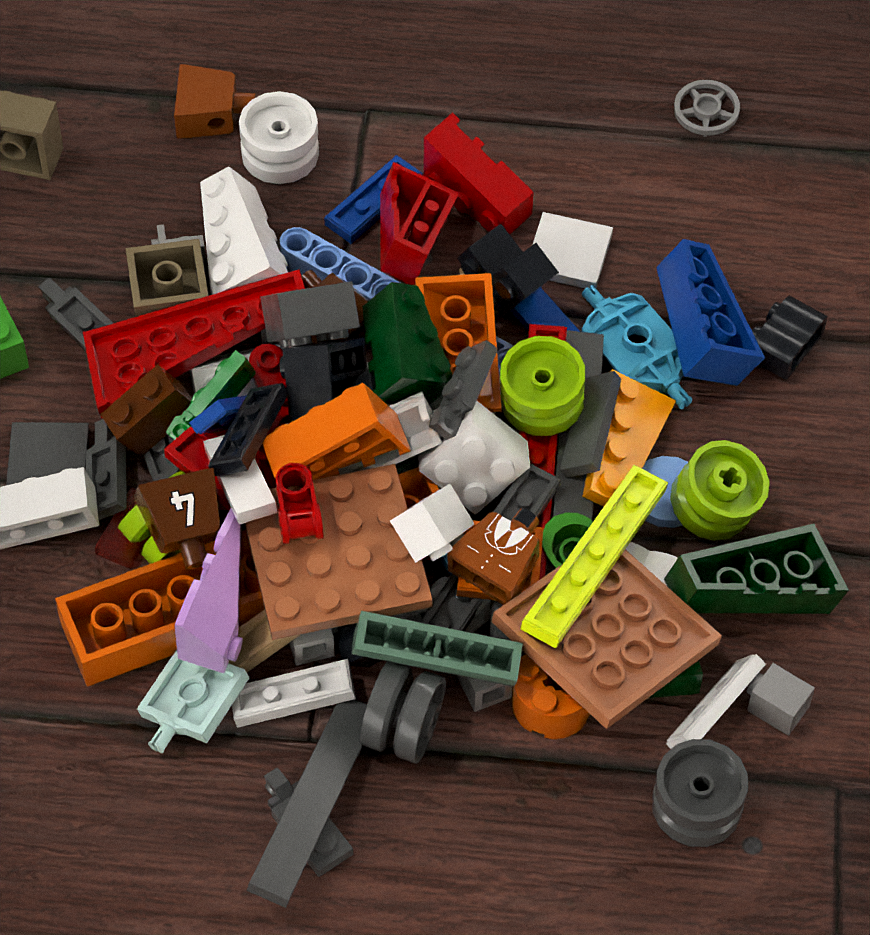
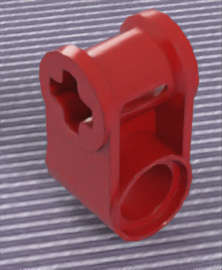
(297, 510)

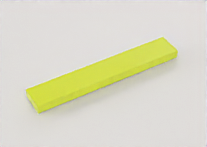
(594, 556)

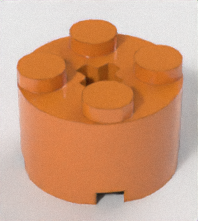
(544, 704)

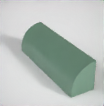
(437, 648)

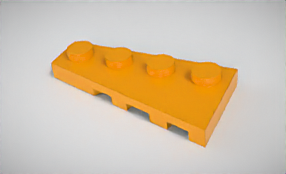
(632, 434)

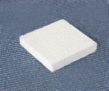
(574, 248)

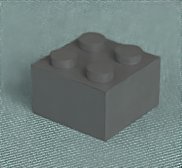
(316, 311)

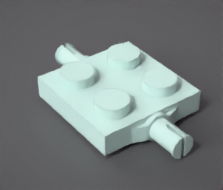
(190, 700)

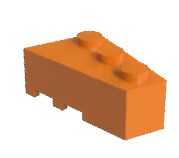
(338, 434)

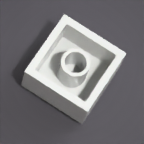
(478, 460)

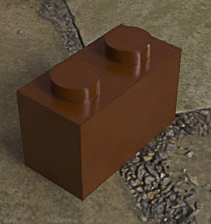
(147, 410)

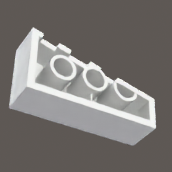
(237, 233)

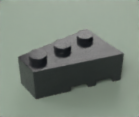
(320, 372)

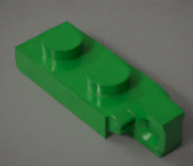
(228, 382)

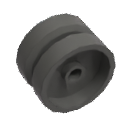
(403, 711)
(699, 792)

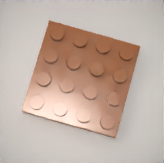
(351, 570)
(621, 645)

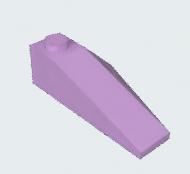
(210, 613)

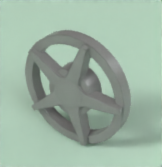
(706, 107)

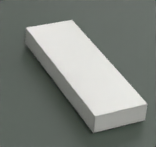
(244, 490)
(294, 693)
(717, 700)

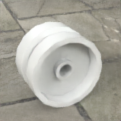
(279, 137)

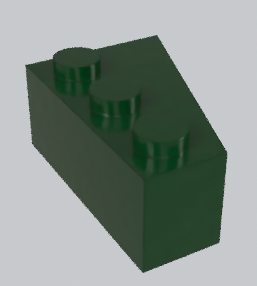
(404, 345)

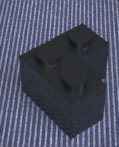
(512, 271)

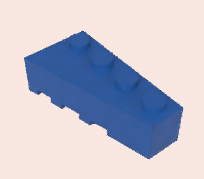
(705, 317)

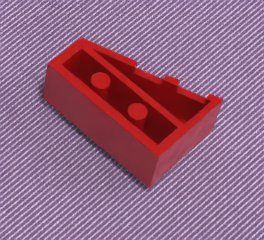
(485, 189)
(411, 221)

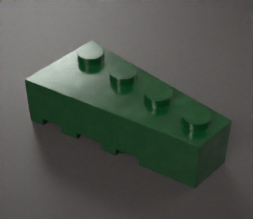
(761, 575)

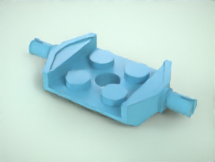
(651, 362)

